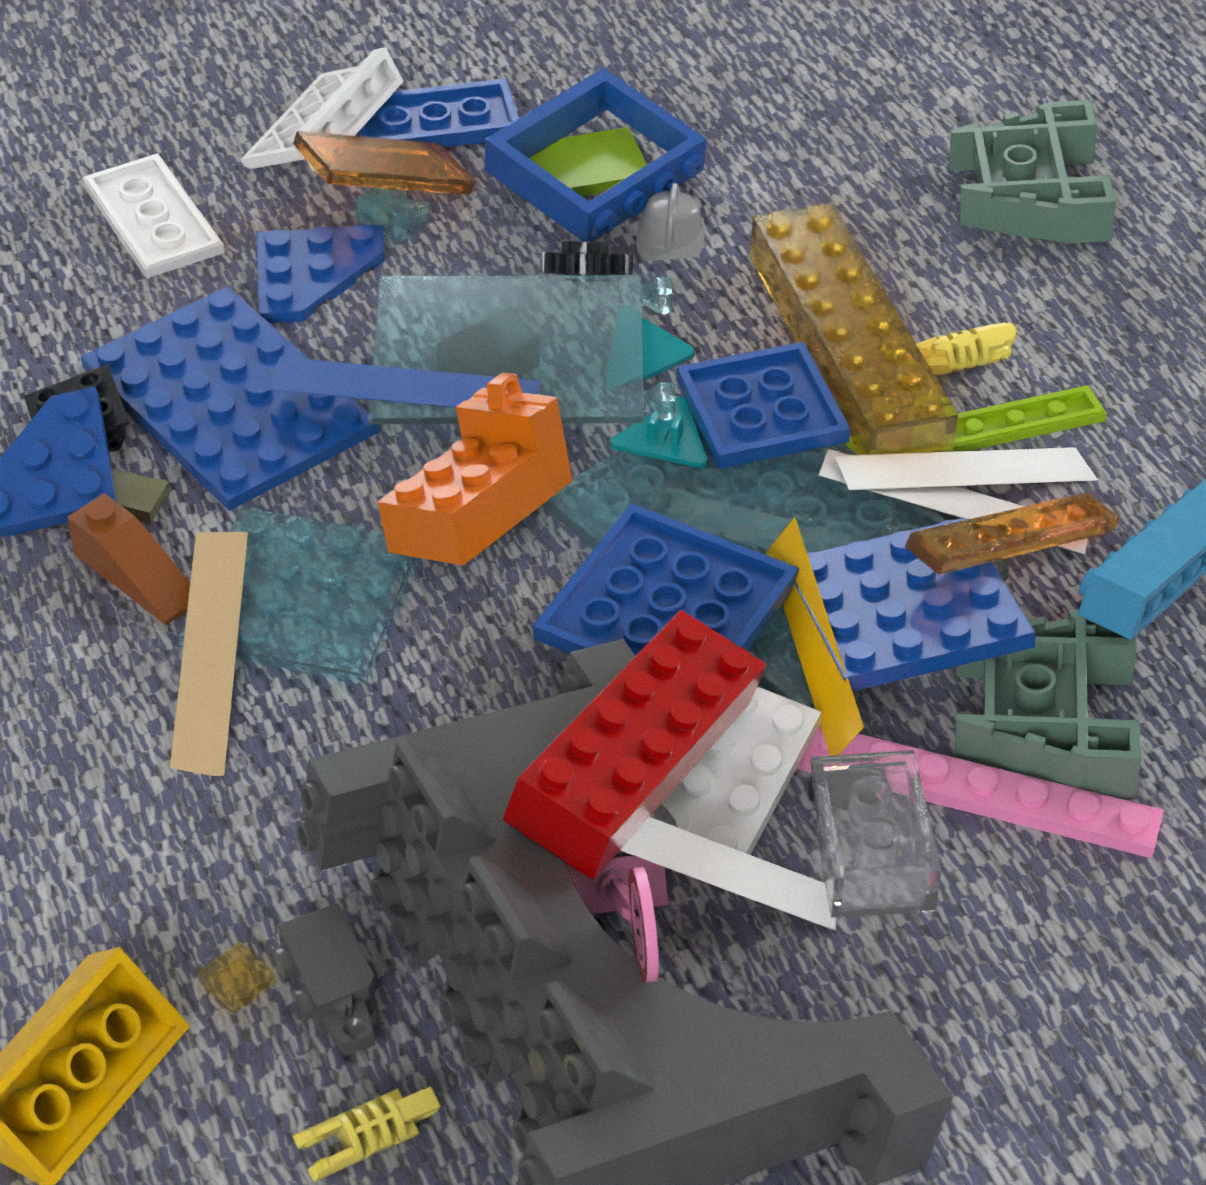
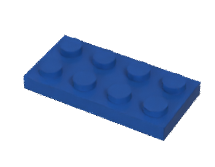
(445, 114)

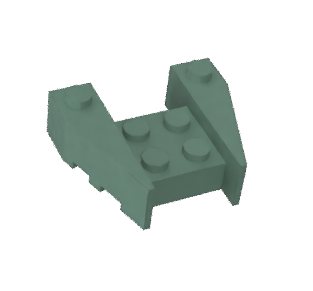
(1024, 176)
(1039, 715)

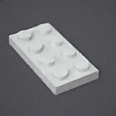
(745, 772)

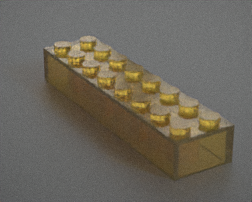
(851, 332)

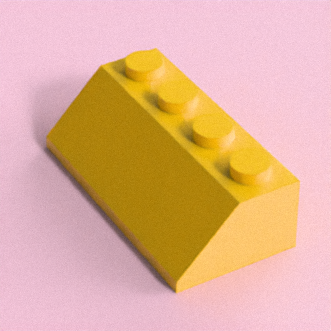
(80, 1063)

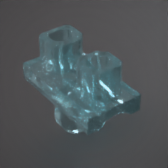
(392, 211)

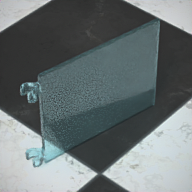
(555, 329)

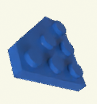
(312, 265)
(55, 464)

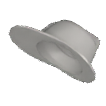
(670, 227)

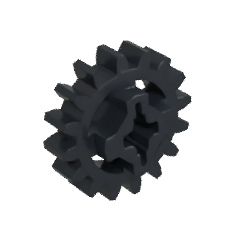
(586, 259)

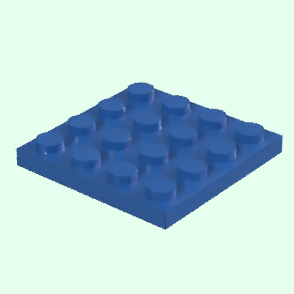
(650, 572)
(904, 618)

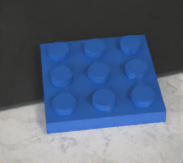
(762, 405)

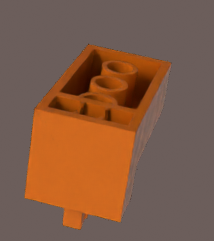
(486, 483)

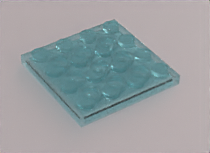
(315, 595)

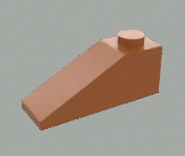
(129, 557)

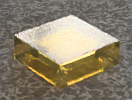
(236, 977)

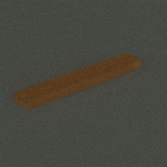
(1011, 533)

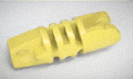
(968, 348)
(368, 1129)

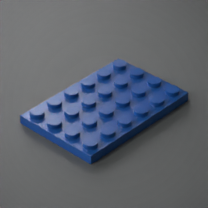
(205, 397)

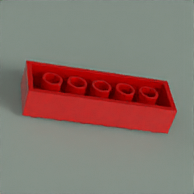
(633, 744)

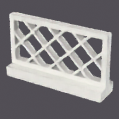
(332, 104)

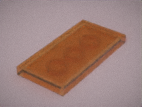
(383, 163)

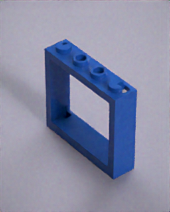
(512, 146)

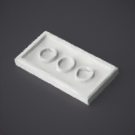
(152, 215)

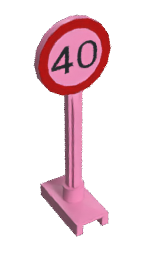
(633, 890)

